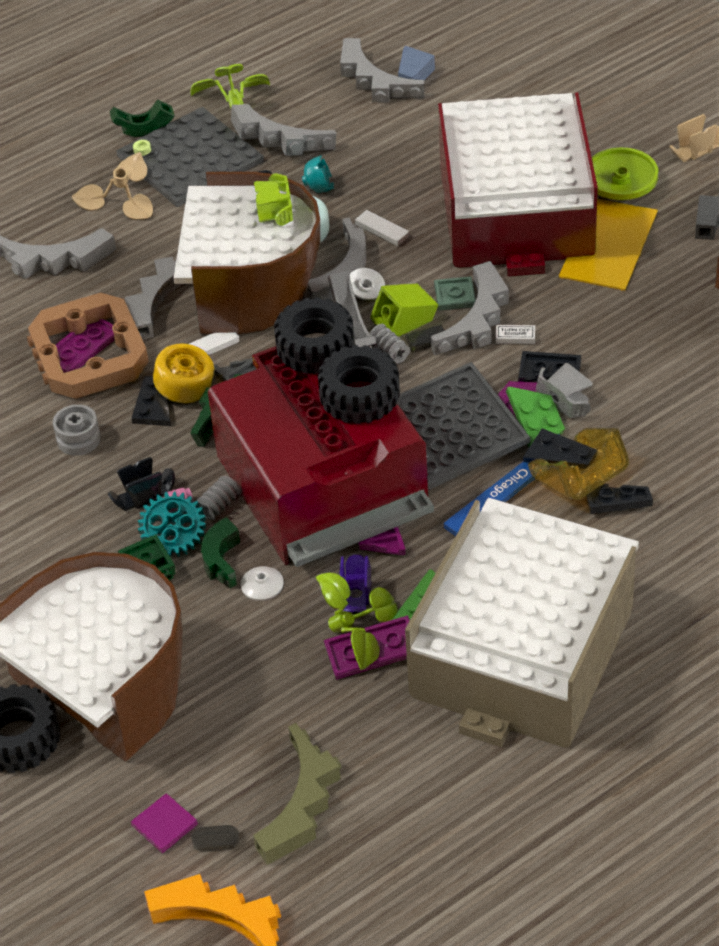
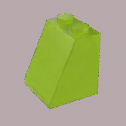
(403, 308)

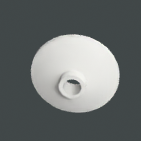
(366, 278)
(262, 583)

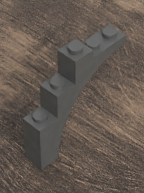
(707, 217)

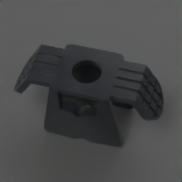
(142, 484)

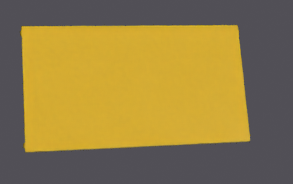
(619, 242)

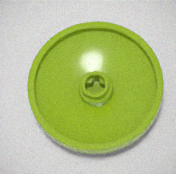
(624, 173)

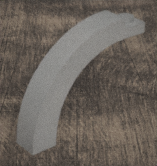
(354, 260)

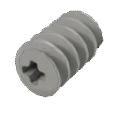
(390, 343)
(219, 496)

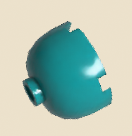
(317, 175)

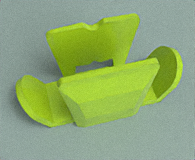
(272, 203)

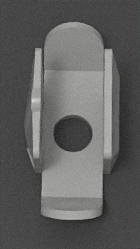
(565, 389)

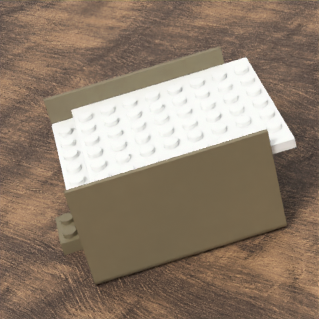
(520, 623)

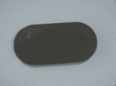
(215, 838)

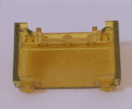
(577, 482)

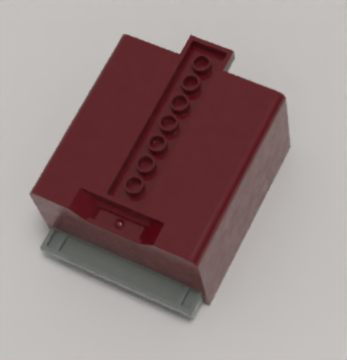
(307, 473)

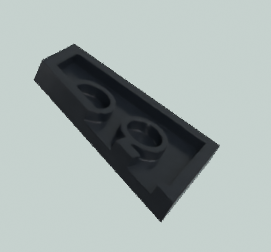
(150, 406)
(558, 448)
(618, 499)

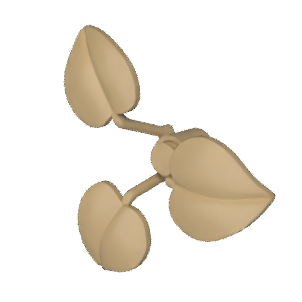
(136, 208)

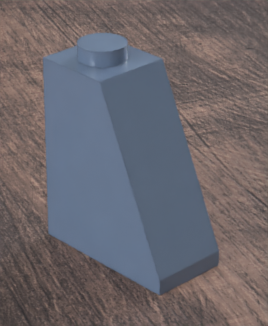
(416, 64)

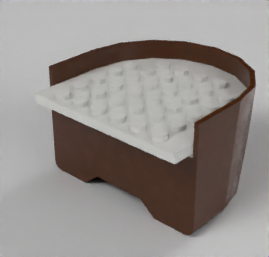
(238, 265)
(100, 643)

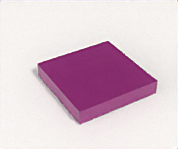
(164, 823)

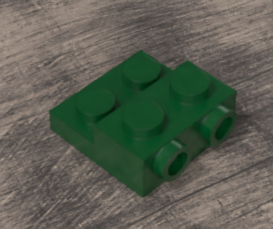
(153, 552)

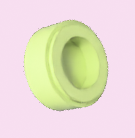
(142, 146)

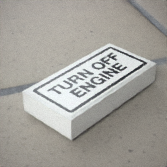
(515, 334)

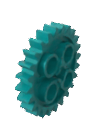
(160, 512)

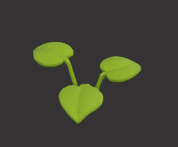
(234, 96)
(364, 644)

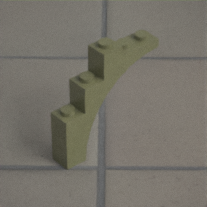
(296, 822)

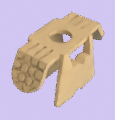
(692, 137)

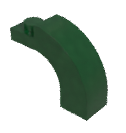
(144, 123)
(215, 544)

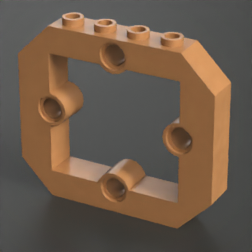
(98, 373)

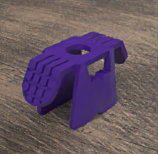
(358, 577)

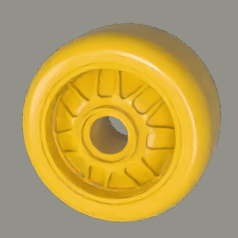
(183, 373)

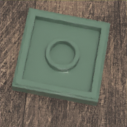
(454, 293)

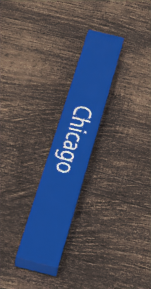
(501, 491)

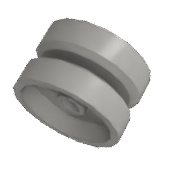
(76, 429)

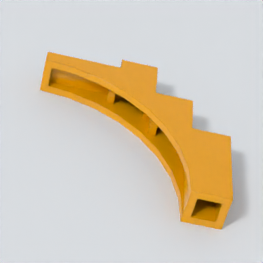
(194, 900)

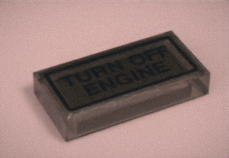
(422, 339)

